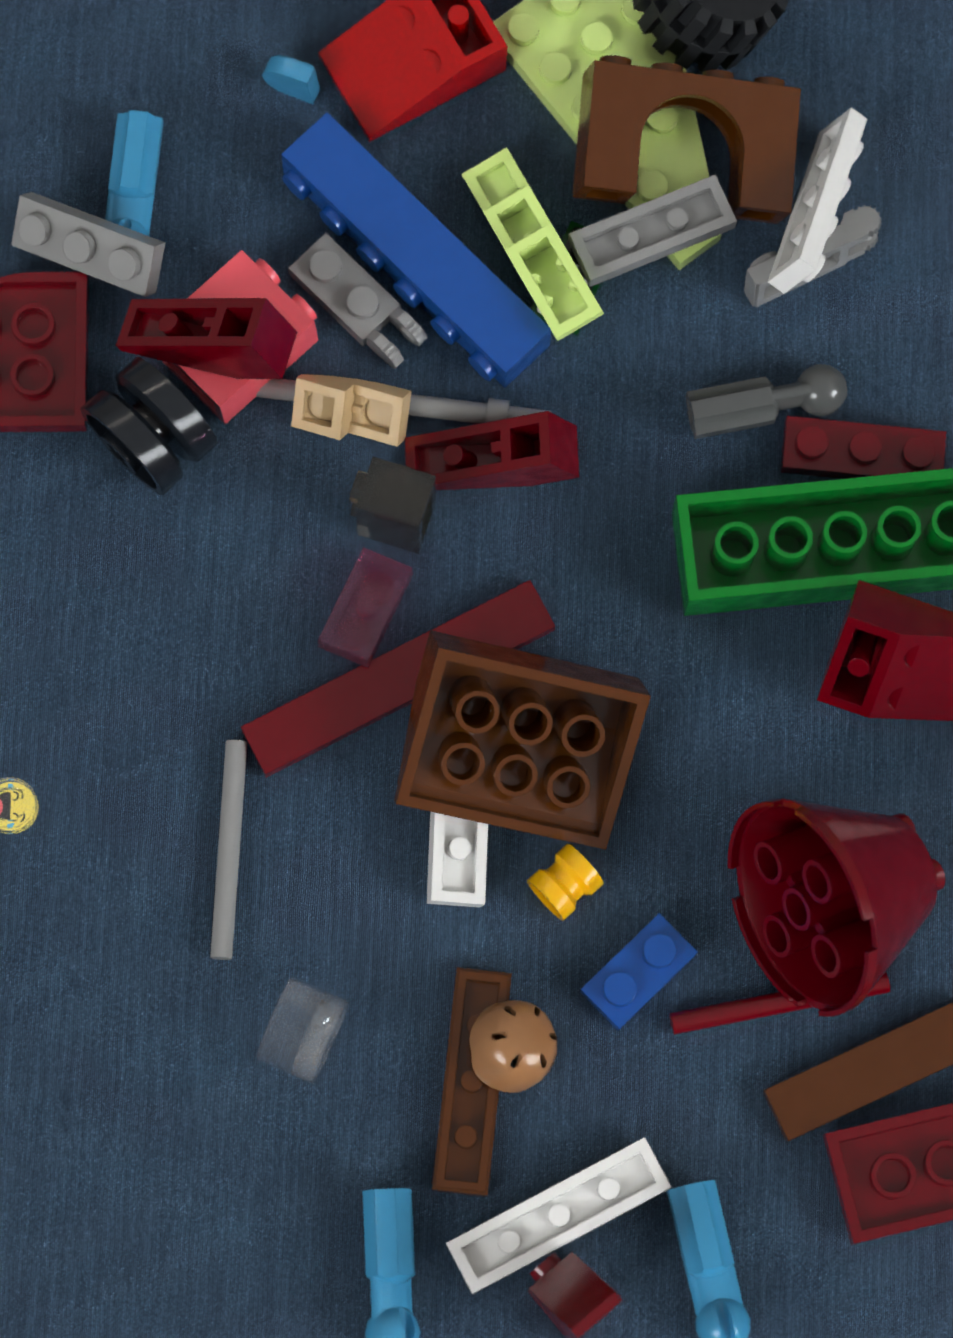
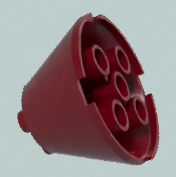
(829, 896)

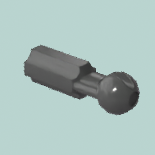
(757, 401)

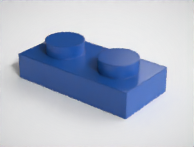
(638, 972)

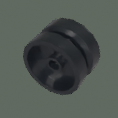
(149, 425)

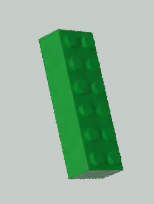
(814, 541)

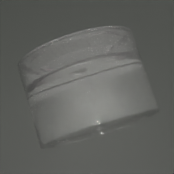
(302, 1030)

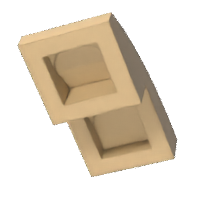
(353, 406)

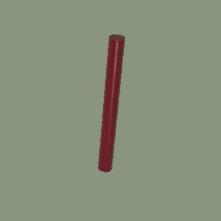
(746, 1009)

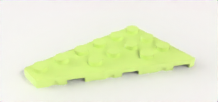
(554, 46)

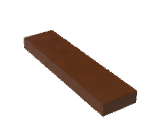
(863, 1074)
(467, 1102)

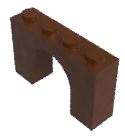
(753, 116)

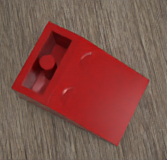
(412, 59)

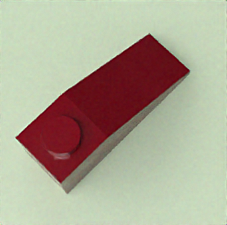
(211, 334)
(498, 453)
(571, 1294)

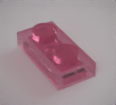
(365, 607)

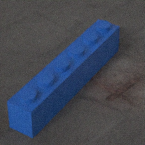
(415, 251)

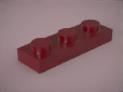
(858, 449)

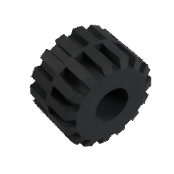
(708, 30)

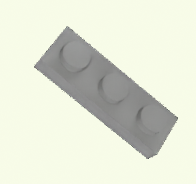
(652, 230)
(88, 244)

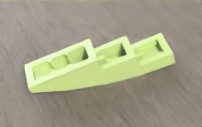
(532, 244)

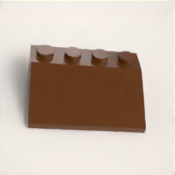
(520, 740)

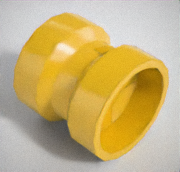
(565, 882)

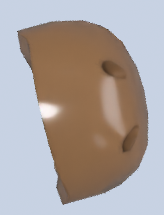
(524, 1037)

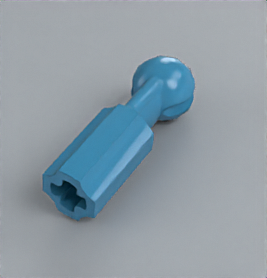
(134, 170)
(708, 1261)
(390, 1262)

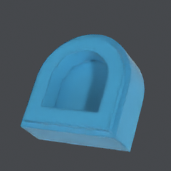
(292, 77)

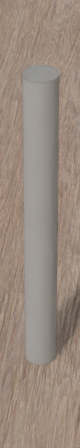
(228, 850)

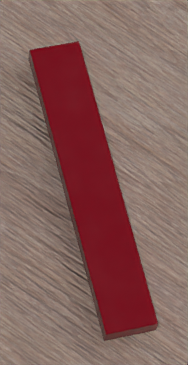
(388, 683)

